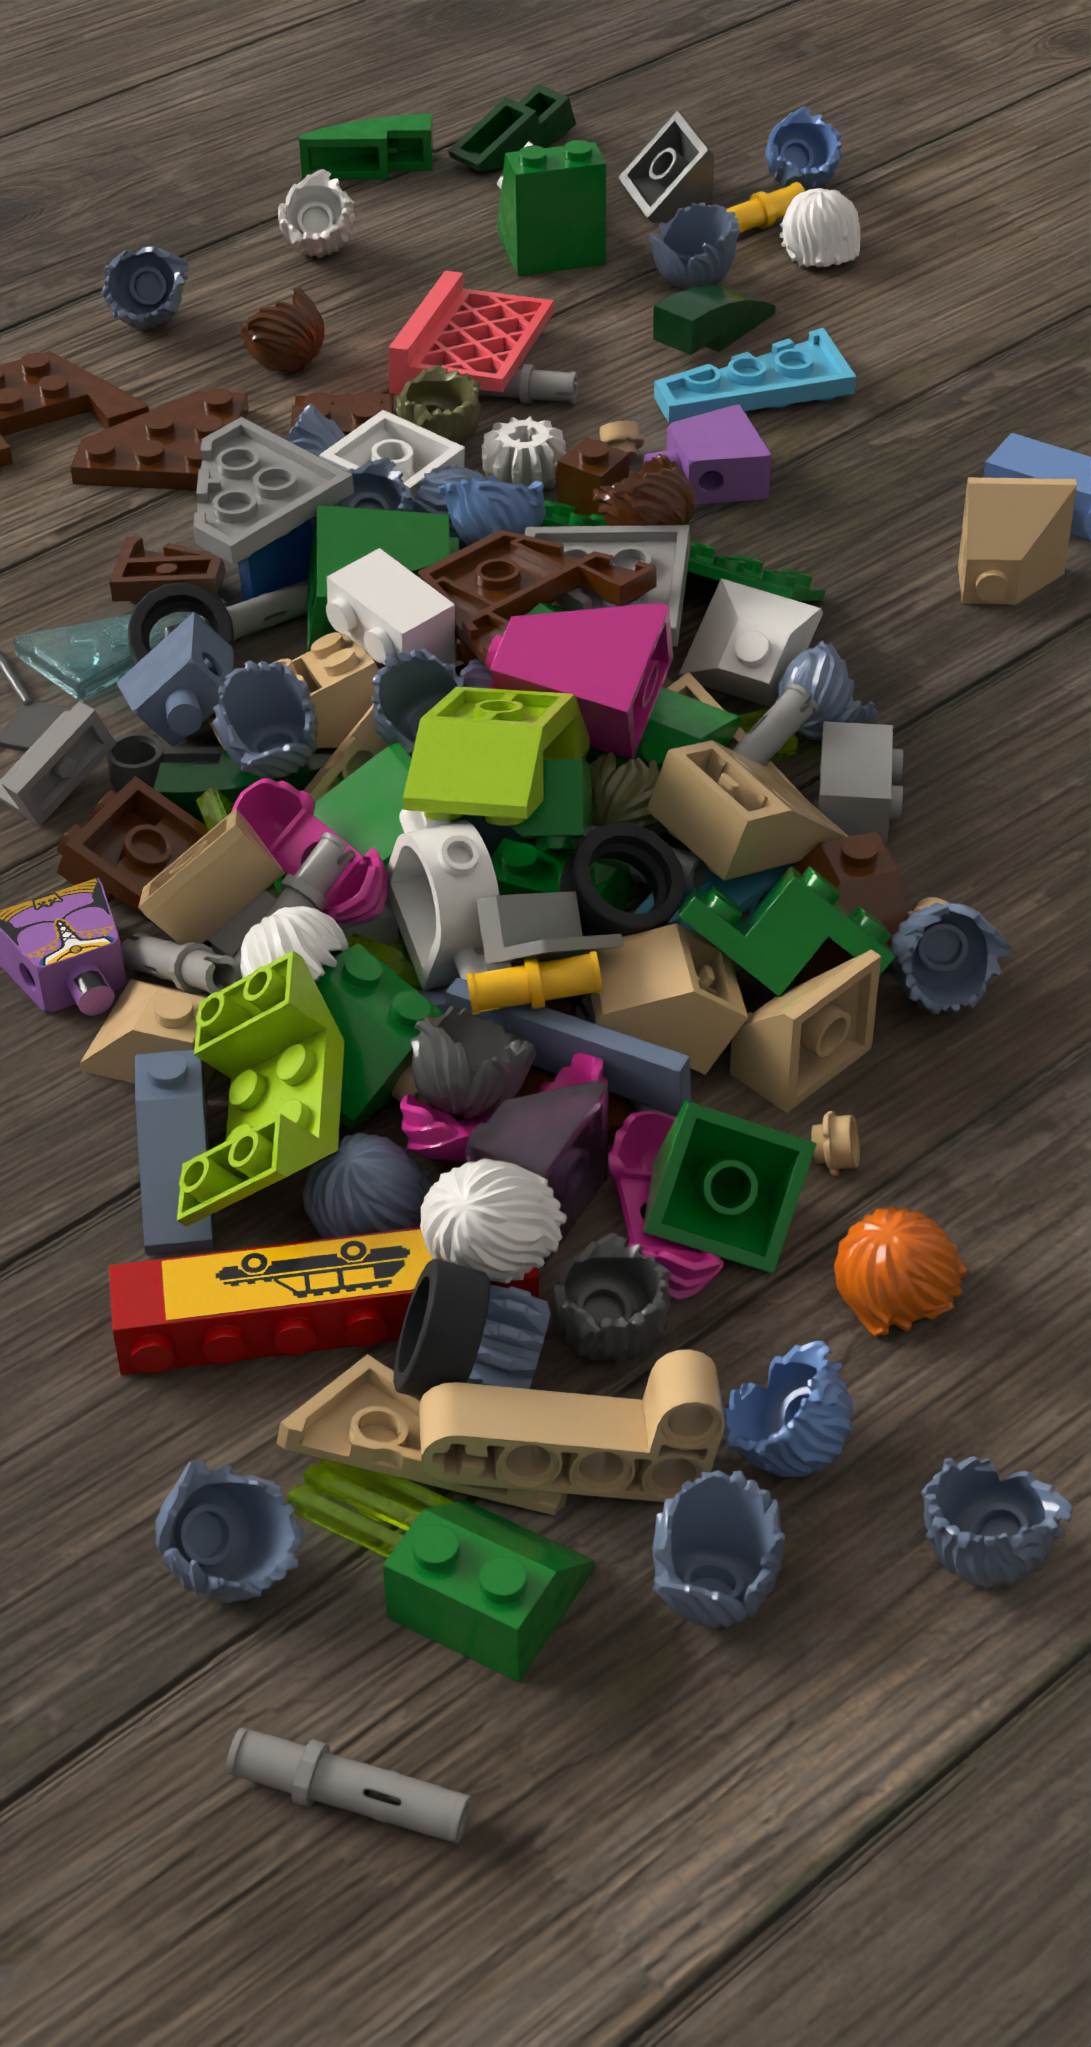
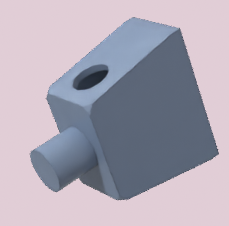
(172, 683)

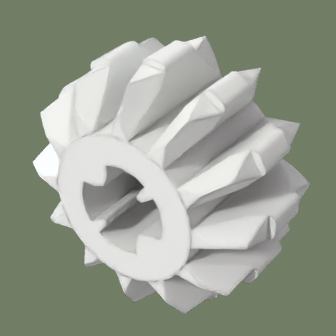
(523, 452)

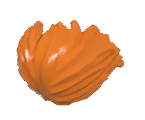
(897, 1269)

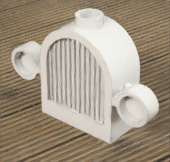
(433, 892)

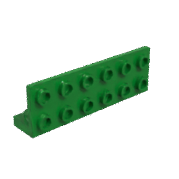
(737, 569)

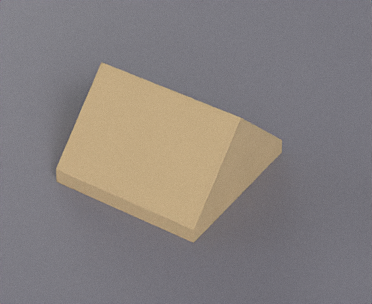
(210, 881)

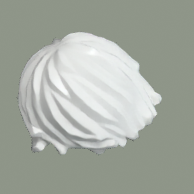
(317, 215)
(821, 229)
(294, 929)
(492, 1219)

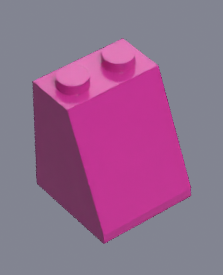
(602, 655)

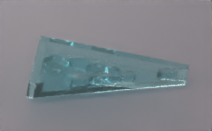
(87, 654)

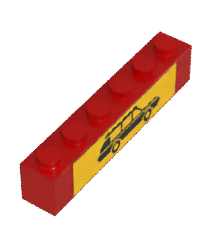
(268, 1300)

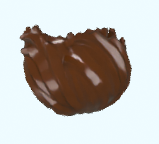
(285, 334)
(651, 497)

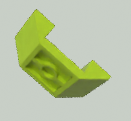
(487, 751)
(284, 1088)

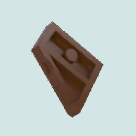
(144, 570)

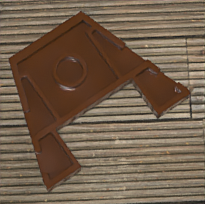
(48, 389)
(516, 572)

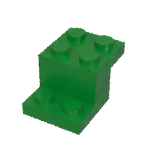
(785, 927)

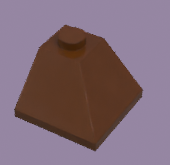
(865, 878)

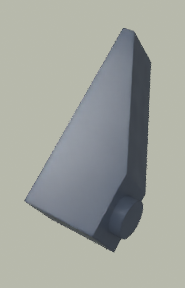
(170, 1132)

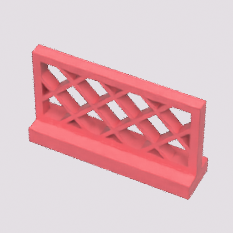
(438, 325)

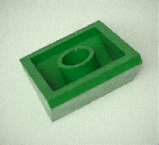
(726, 1186)

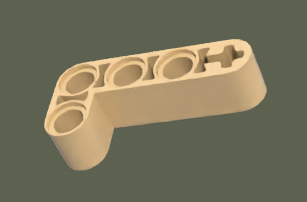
(578, 1439)

